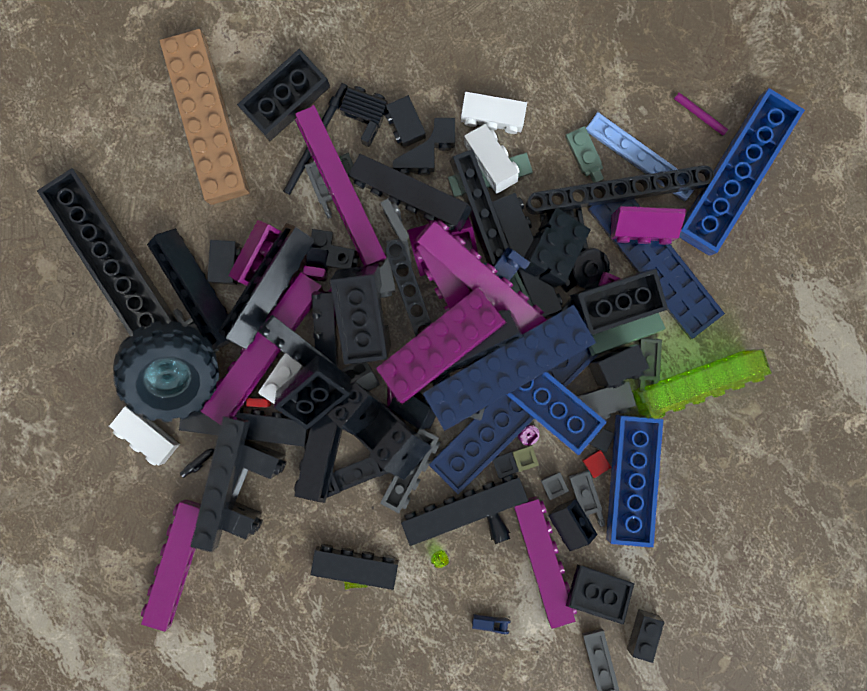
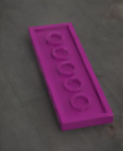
(440, 345)

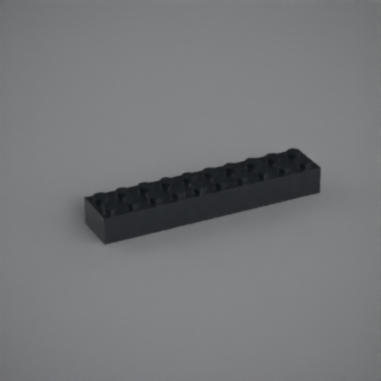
(104, 252)

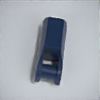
(486, 623)

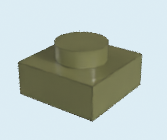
(525, 458)

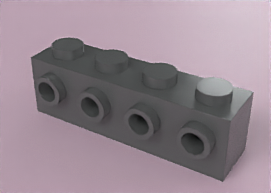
(399, 489)

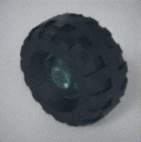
(165, 371)

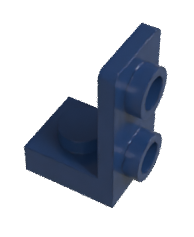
(509, 264)

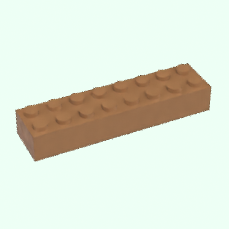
(204, 117)

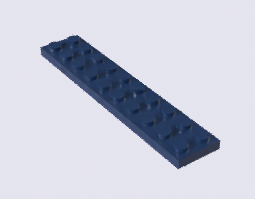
(500, 424)

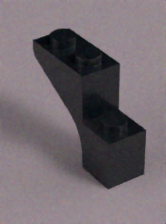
(422, 158)

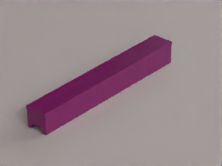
(339, 186)

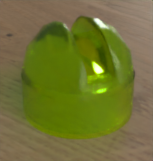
(439, 559)

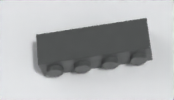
(609, 400)

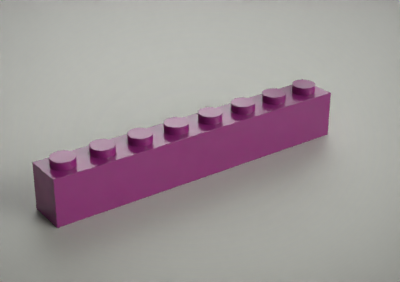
(475, 274)
(257, 358)

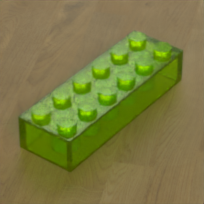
(702, 382)

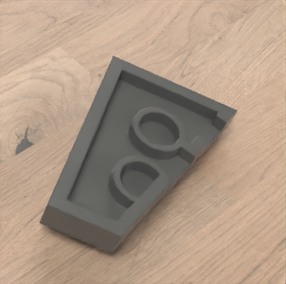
(393, 216)

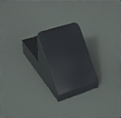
(319, 252)

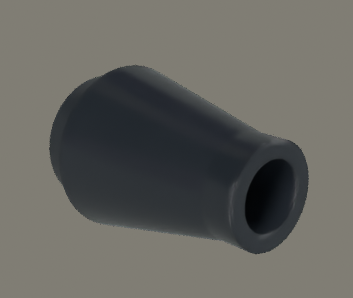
(498, 529)

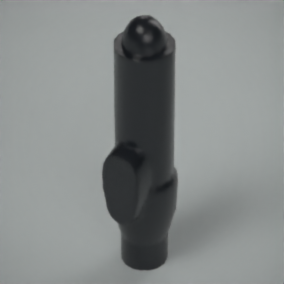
(196, 464)

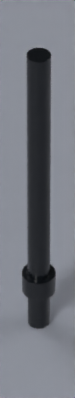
(334, 104)

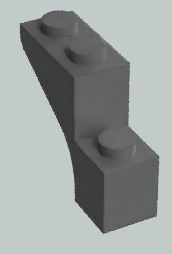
(386, 273)

